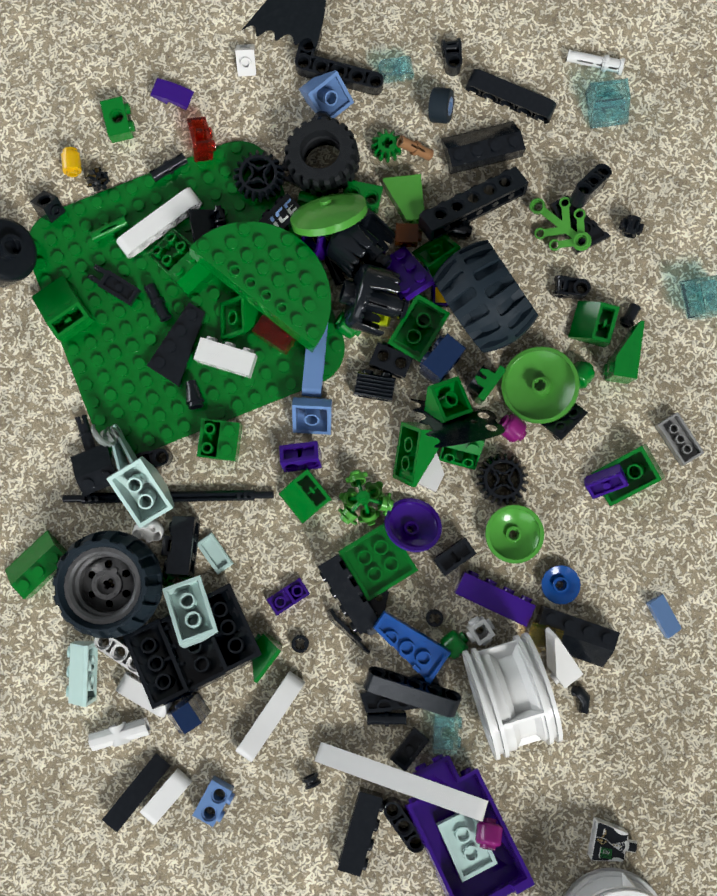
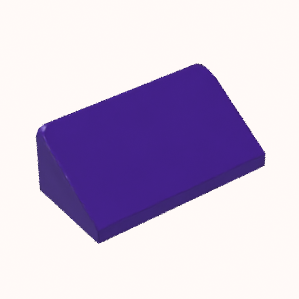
(605, 481)

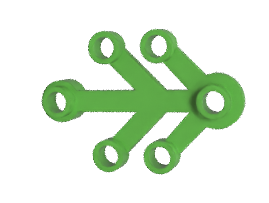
(563, 226)

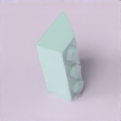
(190, 611)
(82, 673)

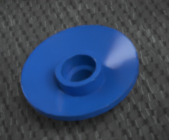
(570, 587)

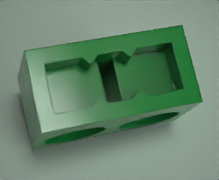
(367, 191)

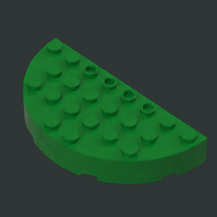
(272, 274)

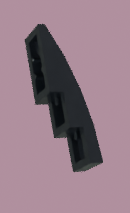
(136, 792)

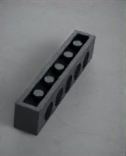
(472, 203)

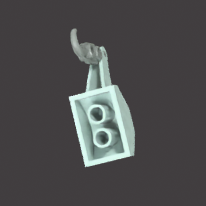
(136, 483)

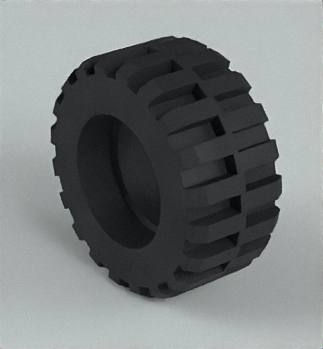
(317, 134)

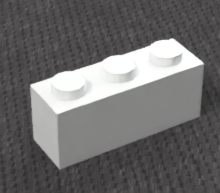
(225, 356)

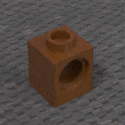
(407, 235)

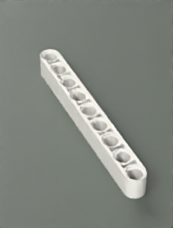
(402, 781)

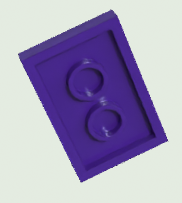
(412, 274)

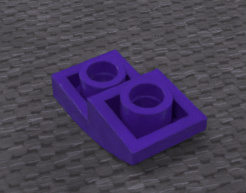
(171, 92)
(287, 596)

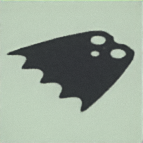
(292, 17)
(460, 429)

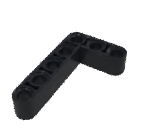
(350, 72)

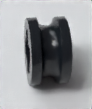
(435, 612)
(294, 643)
(311, 780)

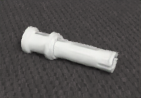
(604, 63)

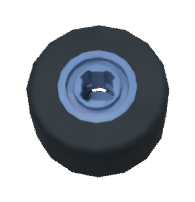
(441, 105)

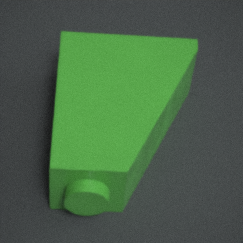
(406, 196)

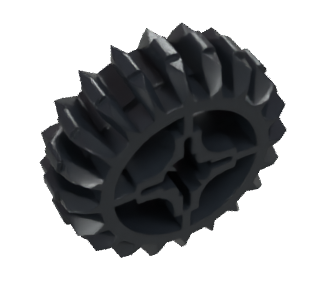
(269, 165)
(495, 472)

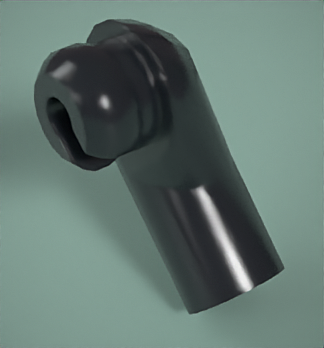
(583, 697)

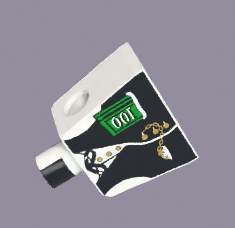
(609, 842)

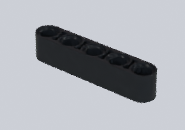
(511, 95)
(412, 691)

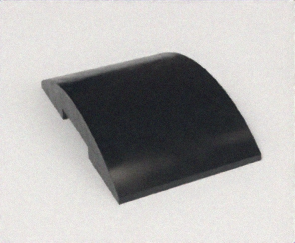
(174, 671)

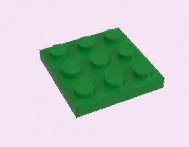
(377, 562)

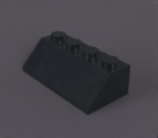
(483, 147)
(580, 637)

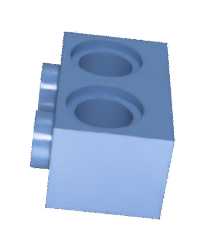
(211, 799)

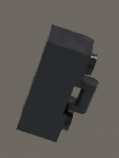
(184, 545)

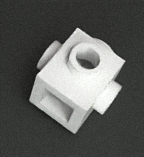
(487, 633)

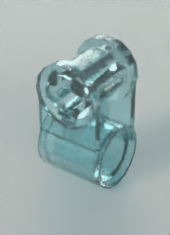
(397, 69)

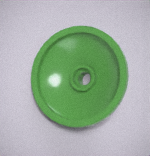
(528, 534)

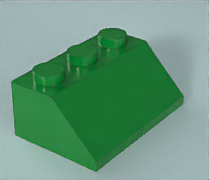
(35, 565)

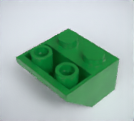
(594, 322)
(219, 440)
(463, 454)
(305, 496)

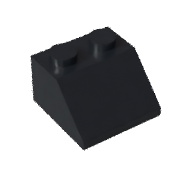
(93, 468)

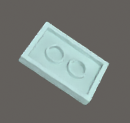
(459, 838)

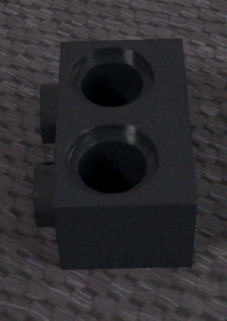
(389, 365)
(454, 556)

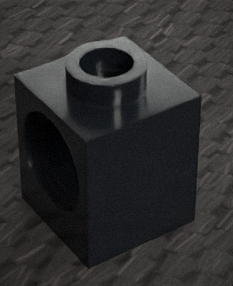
(47, 206)

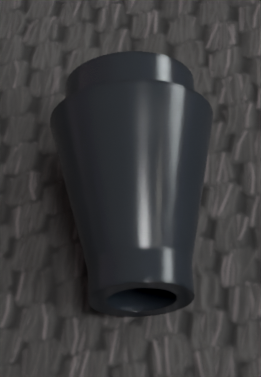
(194, 397)

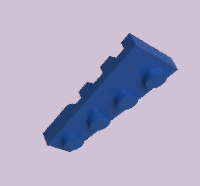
(414, 646)

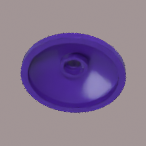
(419, 518)

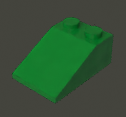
(419, 328)
(624, 362)
(413, 452)
(640, 471)

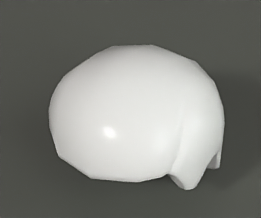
(150, 532)

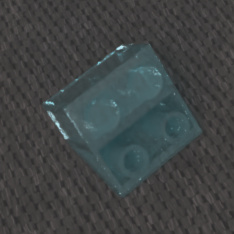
(608, 103)
(700, 297)

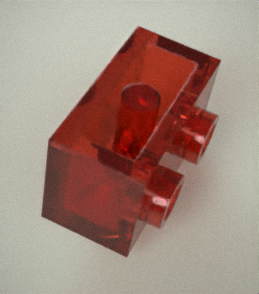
(200, 139)
(273, 335)

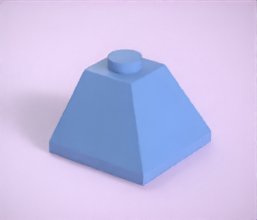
(327, 94)

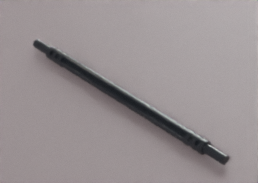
(178, 496)

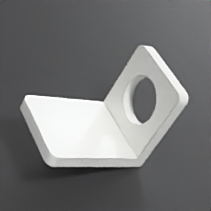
(245, 60)

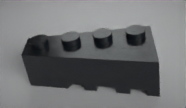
(349, 594)

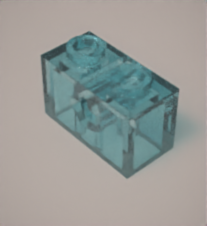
(446, 744)

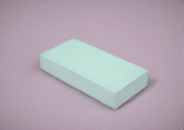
(214, 553)

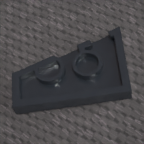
(591, 227)

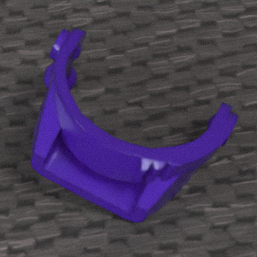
(319, 248)

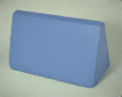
(664, 616)

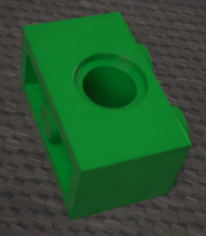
(112, 110)

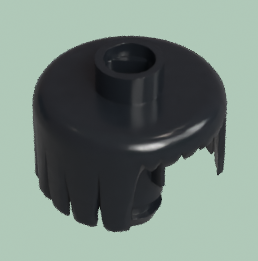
(363, 239)
(17, 252)
(369, 294)

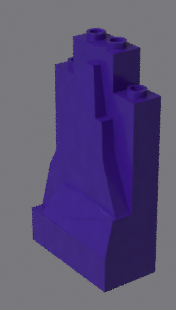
(499, 880)

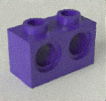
(300, 456)

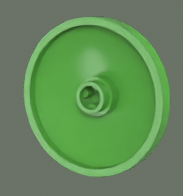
(329, 214)
(540, 385)

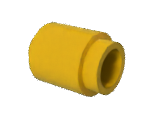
(71, 162)

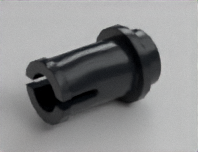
(630, 315)

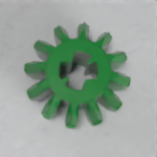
(379, 146)

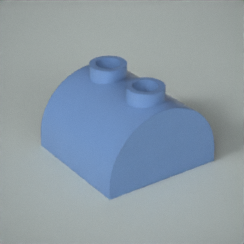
(312, 415)

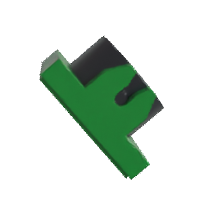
(485, 381)

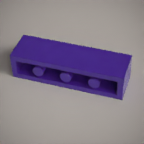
(495, 599)

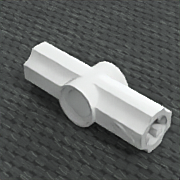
(119, 734)

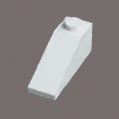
(559, 661)

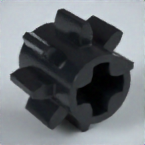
(92, 177)
(631, 226)

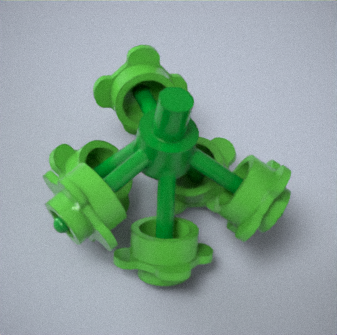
(363, 497)

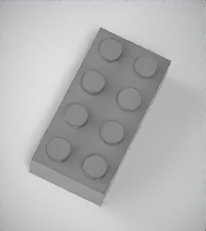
(679, 439)

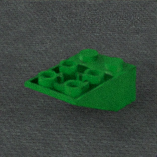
(174, 258)
(62, 309)

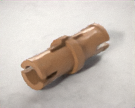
(415, 148)

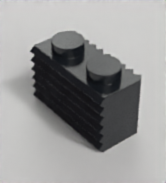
(374, 386)

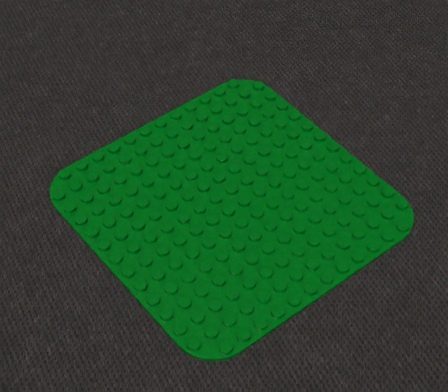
(114, 351)

